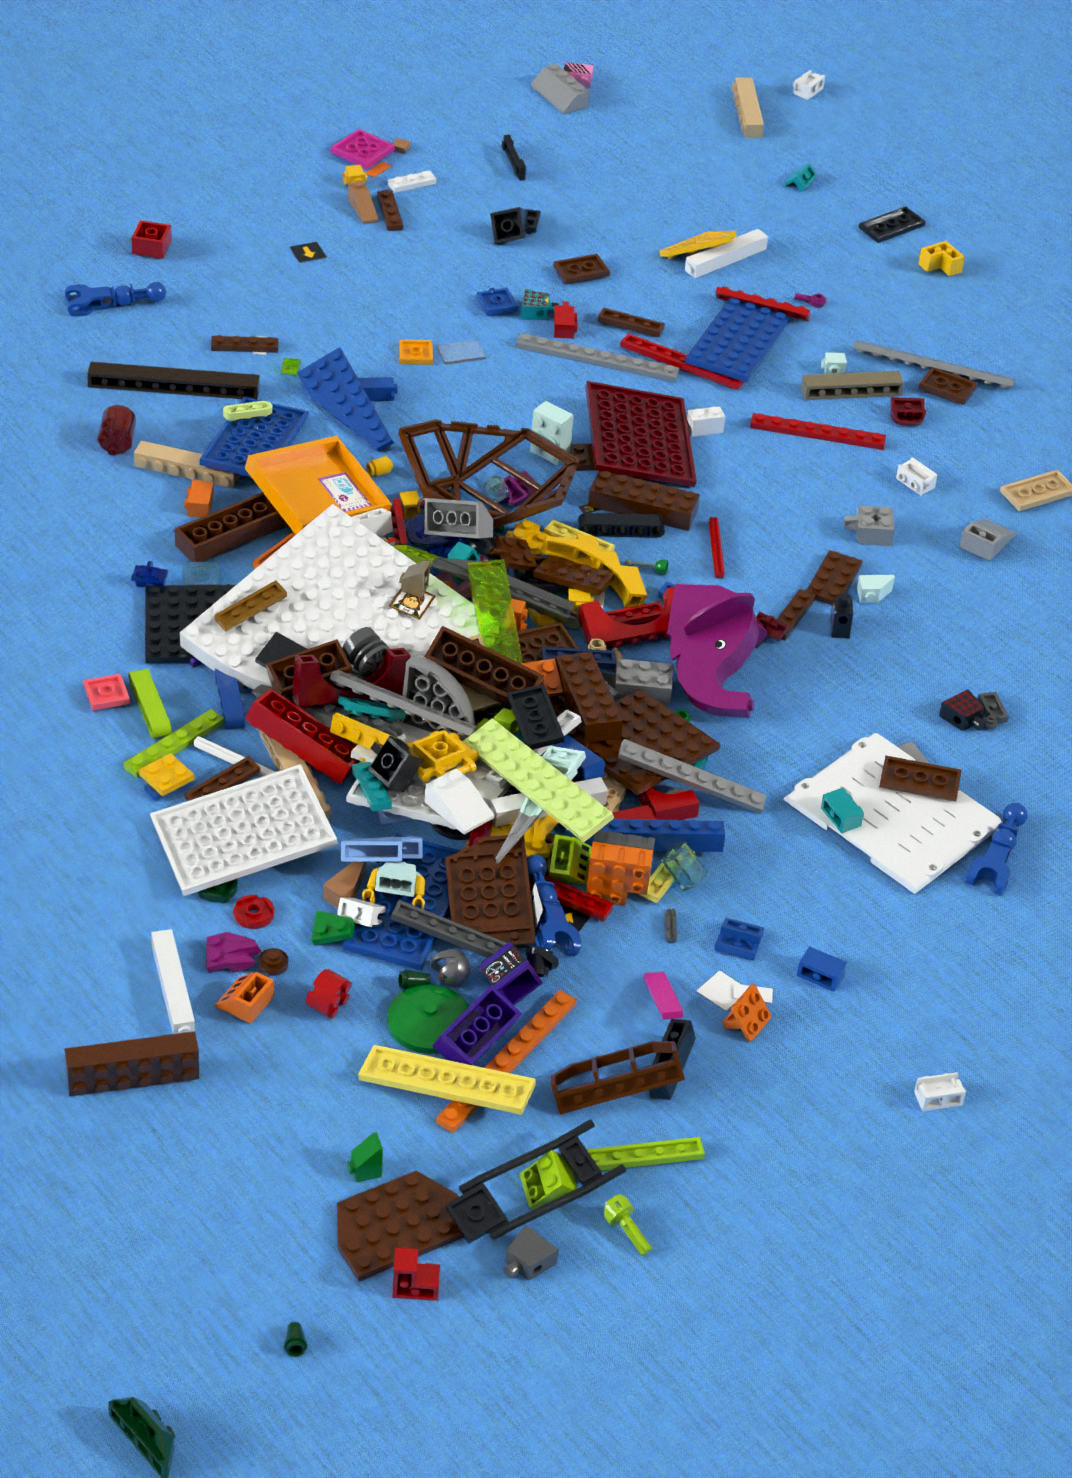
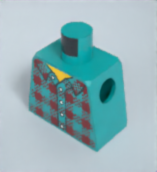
(536, 305)

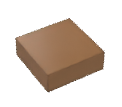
(401, 145)

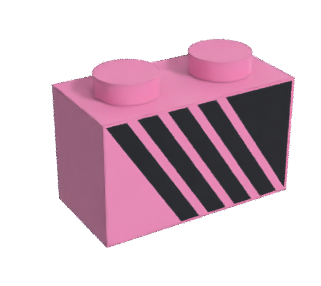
(580, 72)

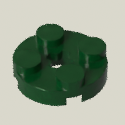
(220, 893)

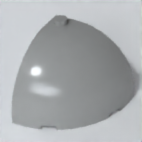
(436, 688)

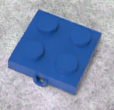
(497, 302)

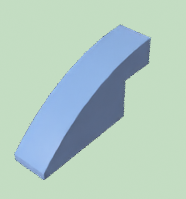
(381, 849)

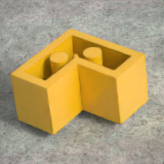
(941, 256)

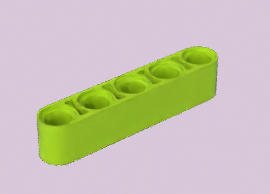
(149, 703)

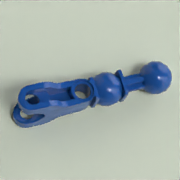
(95, 298)
(993, 864)
(552, 923)

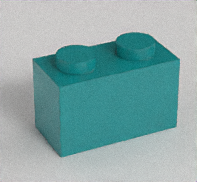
(842, 810)

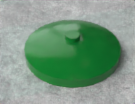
(422, 1015)

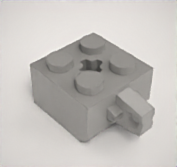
(872, 525)

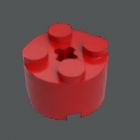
(329, 993)

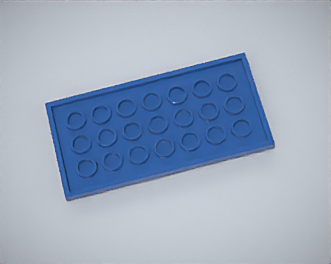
(737, 339)
(252, 436)
(394, 940)

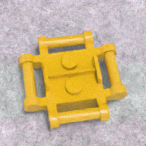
(443, 752)

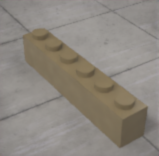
(852, 385)

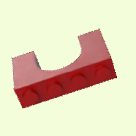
(671, 806)

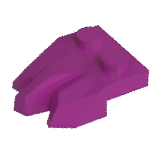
(518, 490)
(230, 952)

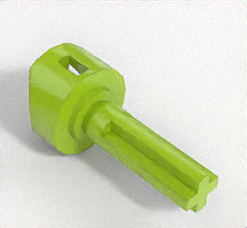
(620, 1215)

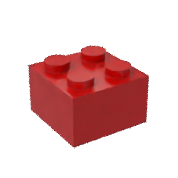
(151, 239)

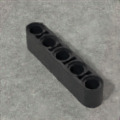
(622, 525)

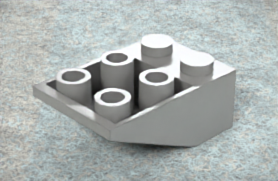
(985, 538)

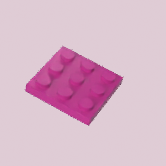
(362, 148)

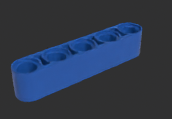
(230, 700)

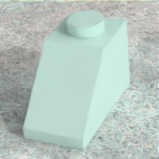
(874, 587)

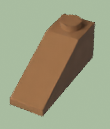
(361, 202)
(345, 883)

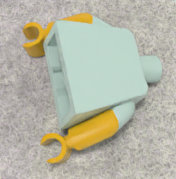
(396, 879)

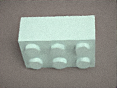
(553, 425)

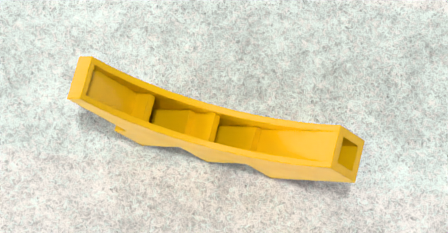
(585, 551)

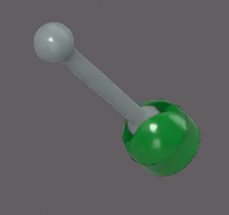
(661, 566)

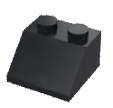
(509, 225)

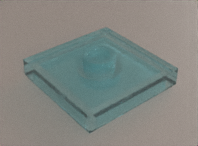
(201, 573)

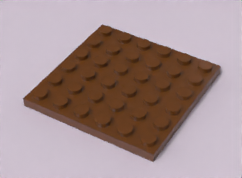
(655, 728)

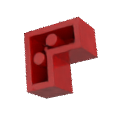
(414, 1279)

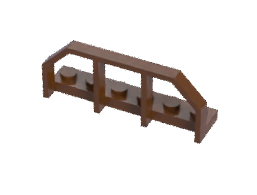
(618, 1085)

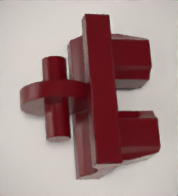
(774, 627)

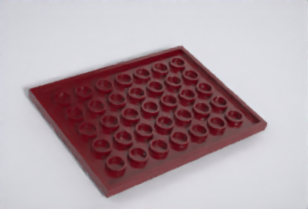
(640, 434)

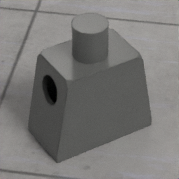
(529, 1255)

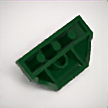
(145, 1432)

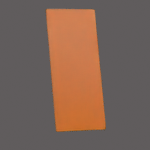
(376, 170)

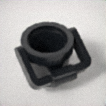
(541, 960)

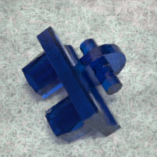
(149, 574)

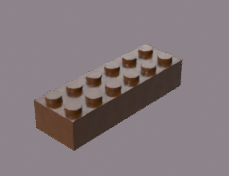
(635, 496)
(228, 528)
(480, 666)
(589, 697)
(132, 1063)

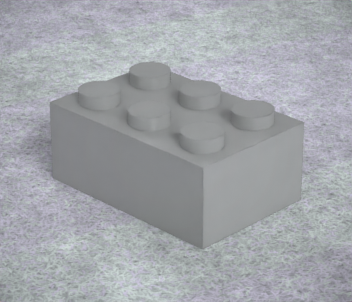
(650, 677)

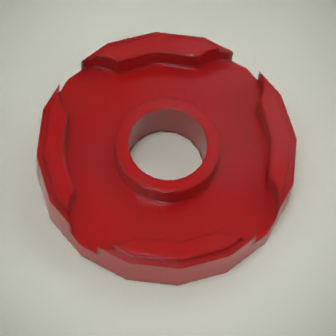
(253, 920)

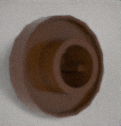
(273, 961)

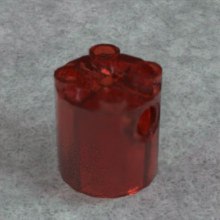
(117, 429)

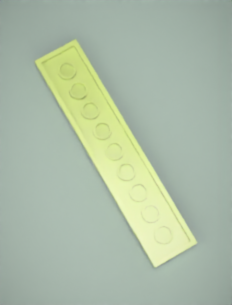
(539, 780)

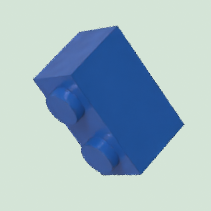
(821, 968)

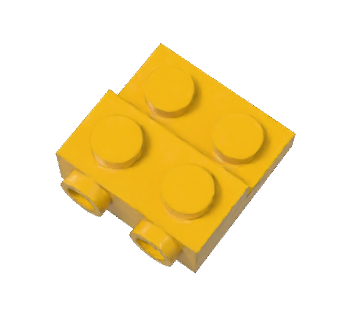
(531, 533)

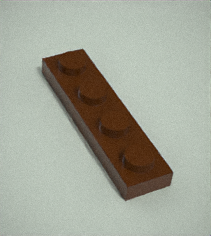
(389, 210)
(631, 322)
(244, 344)
(796, 610)
(228, 778)

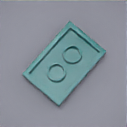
(374, 709)

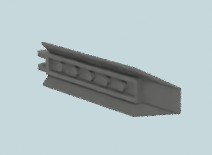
(536, 598)
(325, 713)

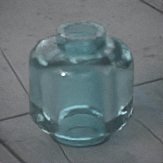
(495, 488)

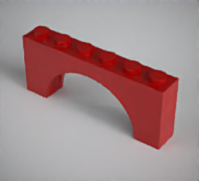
(616, 634)

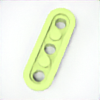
(247, 410)

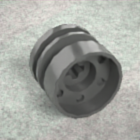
(365, 651)

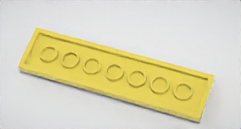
(447, 1079)

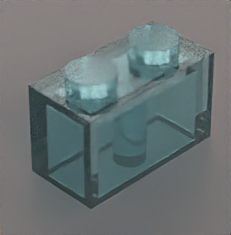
(684, 866)

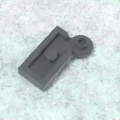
(994, 709)

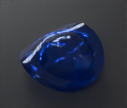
(433, 544)

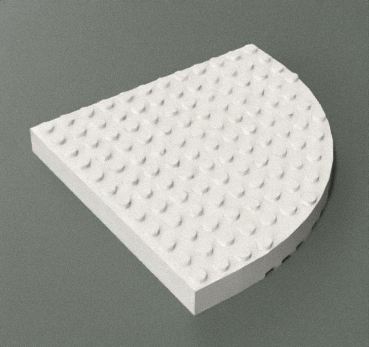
(335, 584)

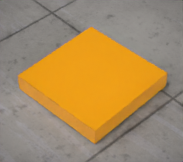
(416, 352)

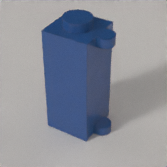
(379, 388)

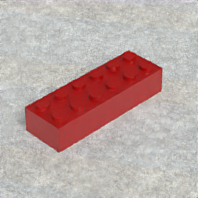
(302, 735)

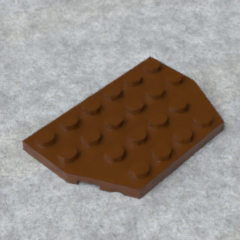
(490, 894)
(393, 1216)

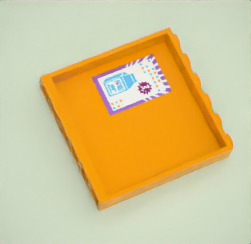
(312, 477)

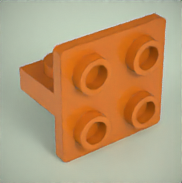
(748, 1014)

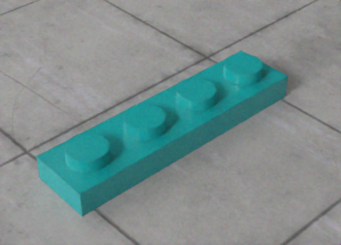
(371, 787)

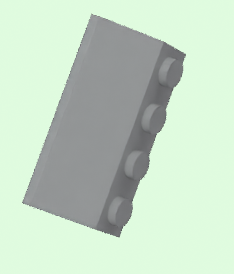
(561, 89)
(457, 518)

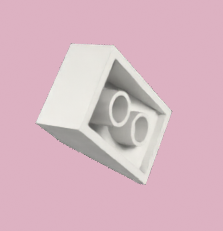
(458, 801)

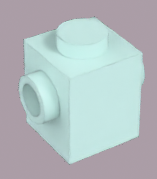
(834, 363)

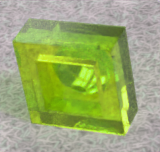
(291, 366)

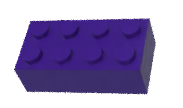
(477, 1028)

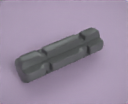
(670, 925)

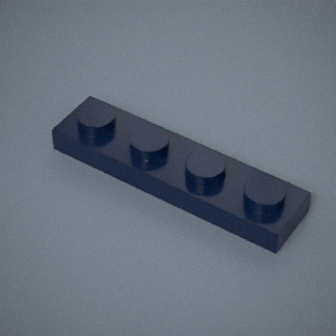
(604, 658)

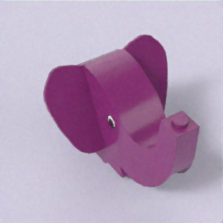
(712, 638)

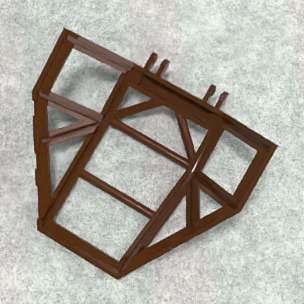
(537, 503)

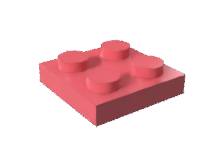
(106, 692)

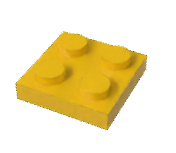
(166, 774)

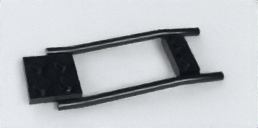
(478, 1212)

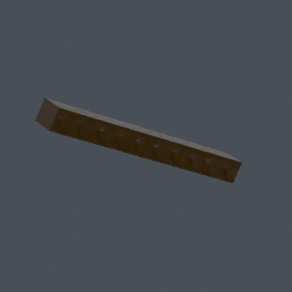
(173, 380)

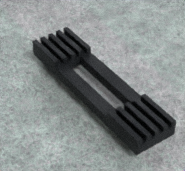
(517, 163)

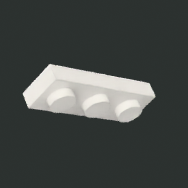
(412, 181)

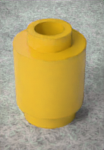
(379, 466)

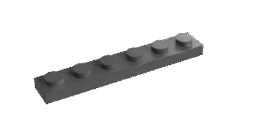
(446, 929)

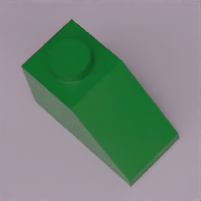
(366, 1159)

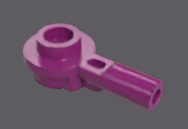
(816, 300)

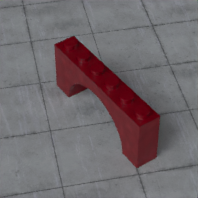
(314, 689)

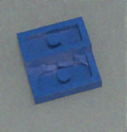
(739, 938)

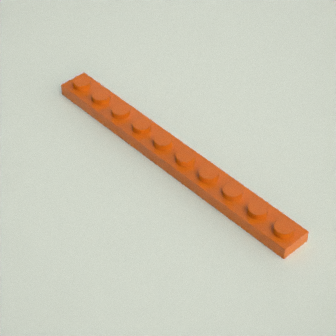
(514, 1053)

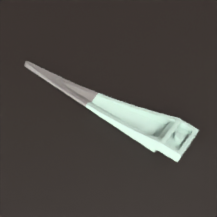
(565, 761)

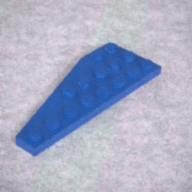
(339, 391)

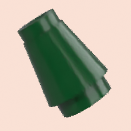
(412, 979)
(295, 1341)

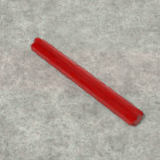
(716, 547)

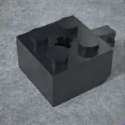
(395, 763)

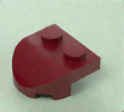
(907, 411)

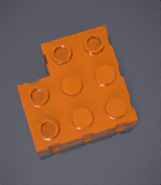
(619, 866)

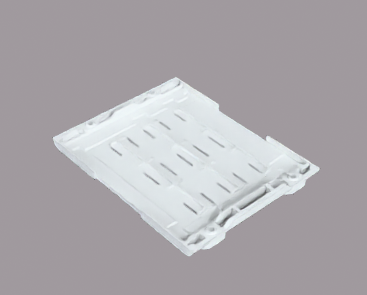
(901, 831)

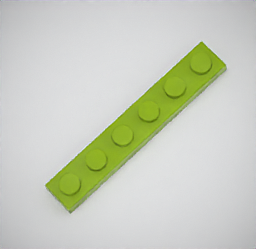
(175, 741)
(648, 1153)

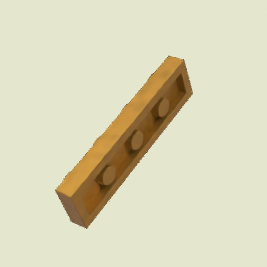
(250, 605)

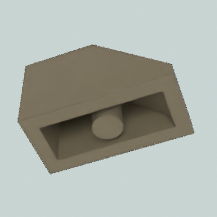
(416, 579)

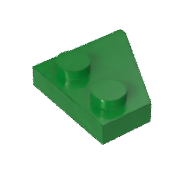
(331, 928)

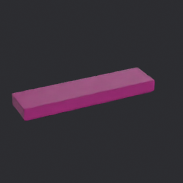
(663, 995)

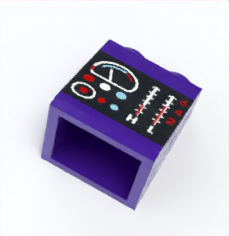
(510, 973)

